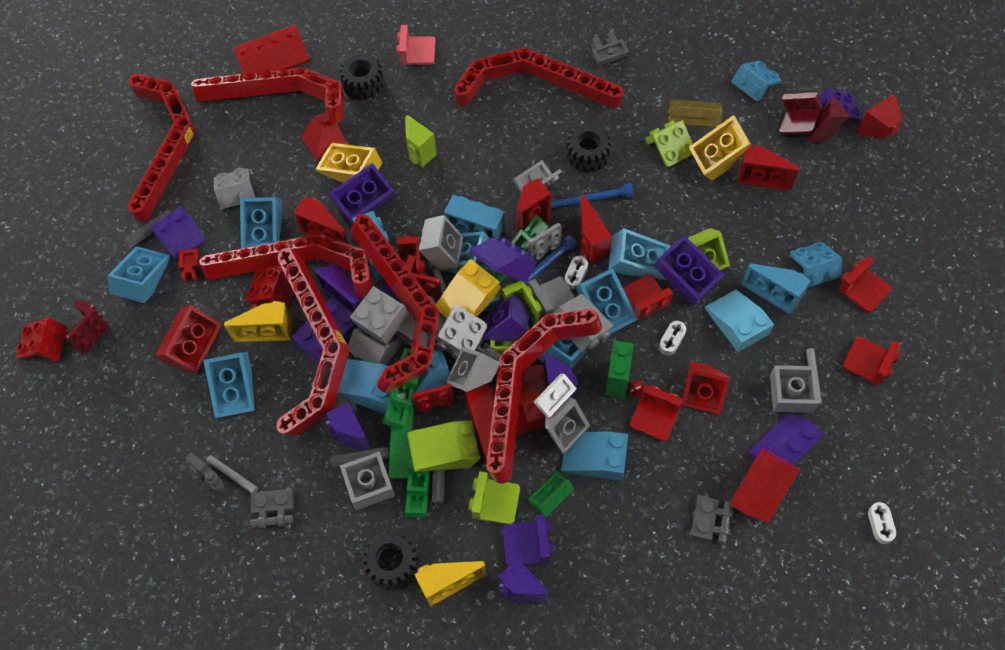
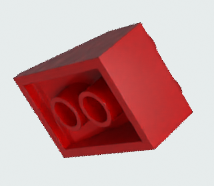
(766, 169)
(316, 219)
(593, 234)

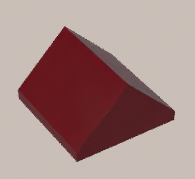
(830, 120)

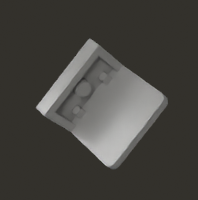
(537, 171)
(232, 187)
(545, 241)
(551, 294)
(460, 330)

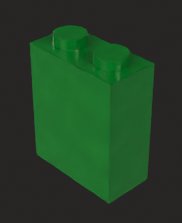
(619, 369)

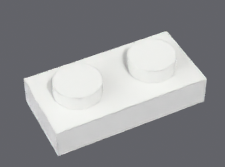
(555, 395)

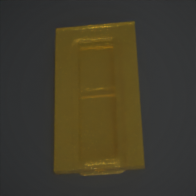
(695, 113)

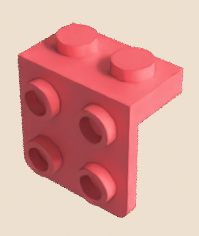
(415, 49)

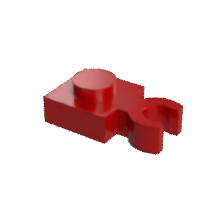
(188, 262)

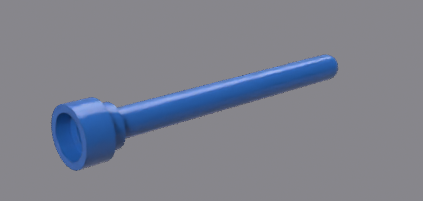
(624, 191)
(567, 244)

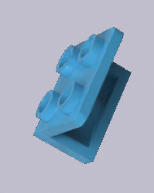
(755, 78)
(819, 263)

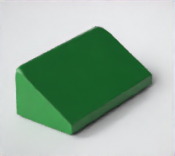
(551, 494)

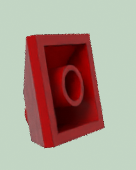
(881, 119)
(321, 134)
(705, 388)
(529, 415)

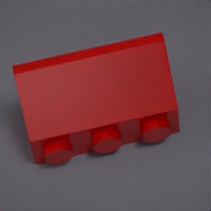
(534, 200)
(188, 339)
(764, 485)

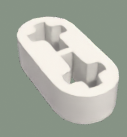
(578, 273)
(676, 340)
(884, 522)

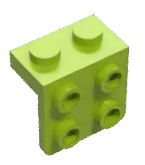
(672, 142)
(525, 294)
(493, 500)

